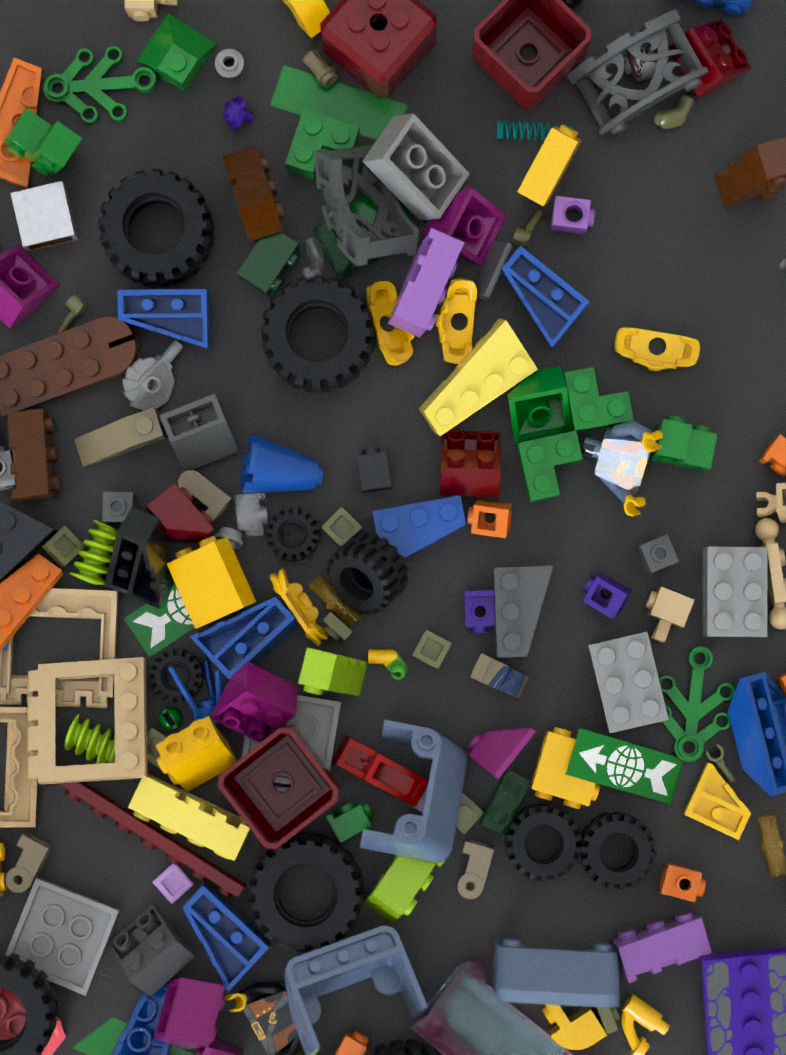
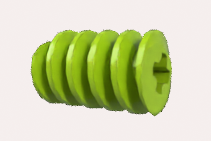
(97, 555)
(90, 740)

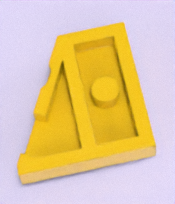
(717, 804)

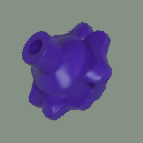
(236, 113)

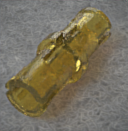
(324, 591)
(772, 844)

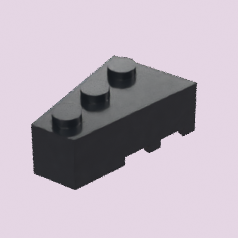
(19, 538)
(140, 559)

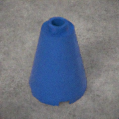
(277, 468)

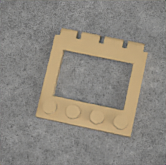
(69, 692)
(130, 721)
(20, 791)

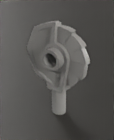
(150, 379)

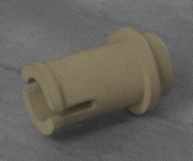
(320, 68)

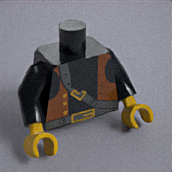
(270, 1017)

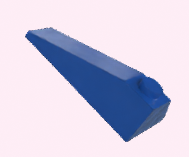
(141, 1028)

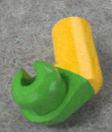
(391, 660)

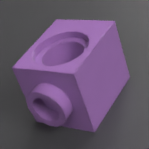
(561, 224)

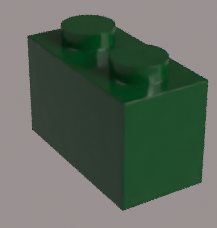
(268, 263)

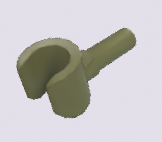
(522, 236)
(77, 307)
(721, 764)

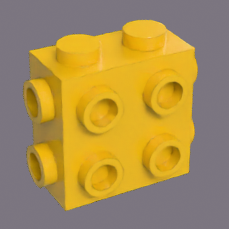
(195, 754)
(550, 772)

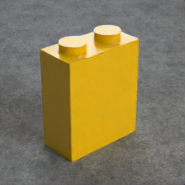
(550, 164)
(210, 581)

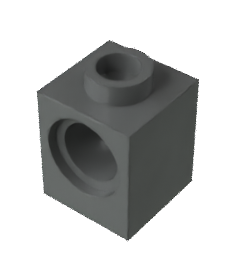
(117, 506)
(657, 554)

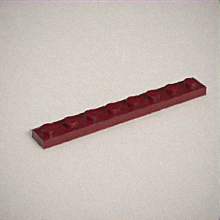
(154, 837)

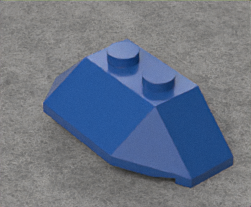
(760, 730)

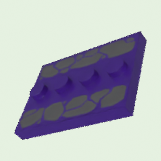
(745, 1002)

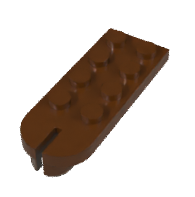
(65, 363)

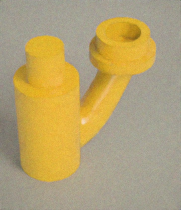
(637, 1010)

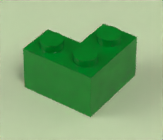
(316, 133)
(41, 143)
(589, 409)
(684, 445)
(541, 457)

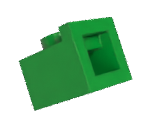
(351, 820)

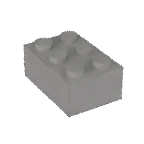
(416, 167)
(734, 592)
(628, 682)

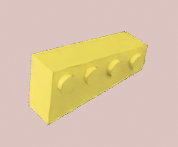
(483, 375)
(190, 816)

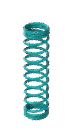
(500, 129)

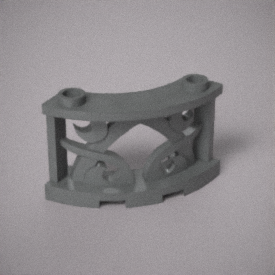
(596, 70)
(391, 227)

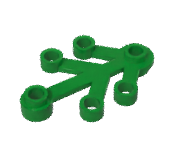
(95, 84)
(693, 708)

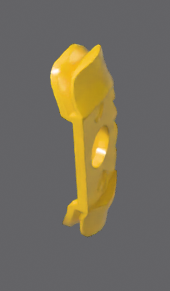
(459, 299)
(395, 344)
(679, 349)
(300, 606)

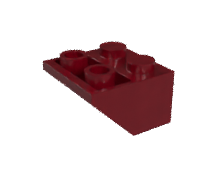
(717, 52)
(470, 463)
(180, 517)

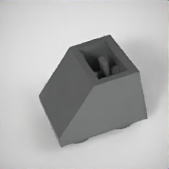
(199, 433)
(151, 950)

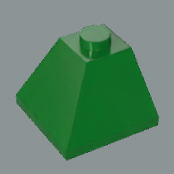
(176, 53)
(540, 406)

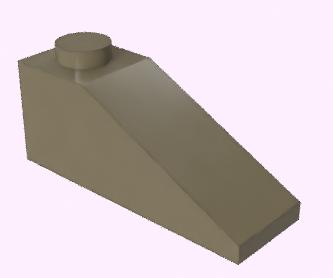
(120, 437)

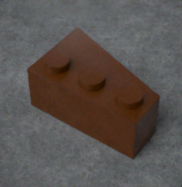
(758, 175)
(254, 192)
(33, 456)

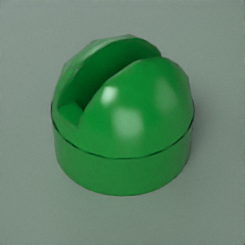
(176, 716)

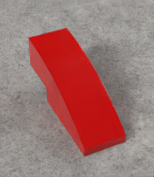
(380, 770)

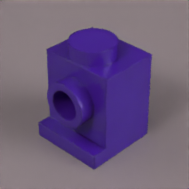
(471, 601)
(608, 606)

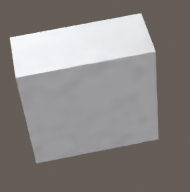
(44, 216)

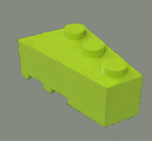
(331, 673)
(398, 887)

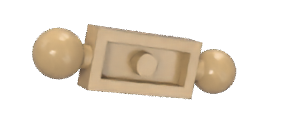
(767, 531)

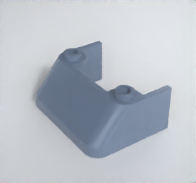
(433, 833)
(367, 955)
(555, 975)

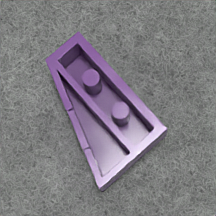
(426, 283)
(661, 945)

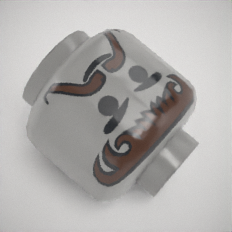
(640, 69)

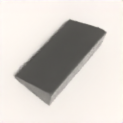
(491, 269)

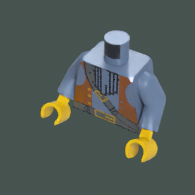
(623, 460)

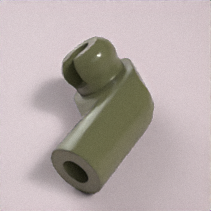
(674, 117)

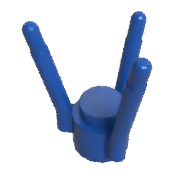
(207, 704)

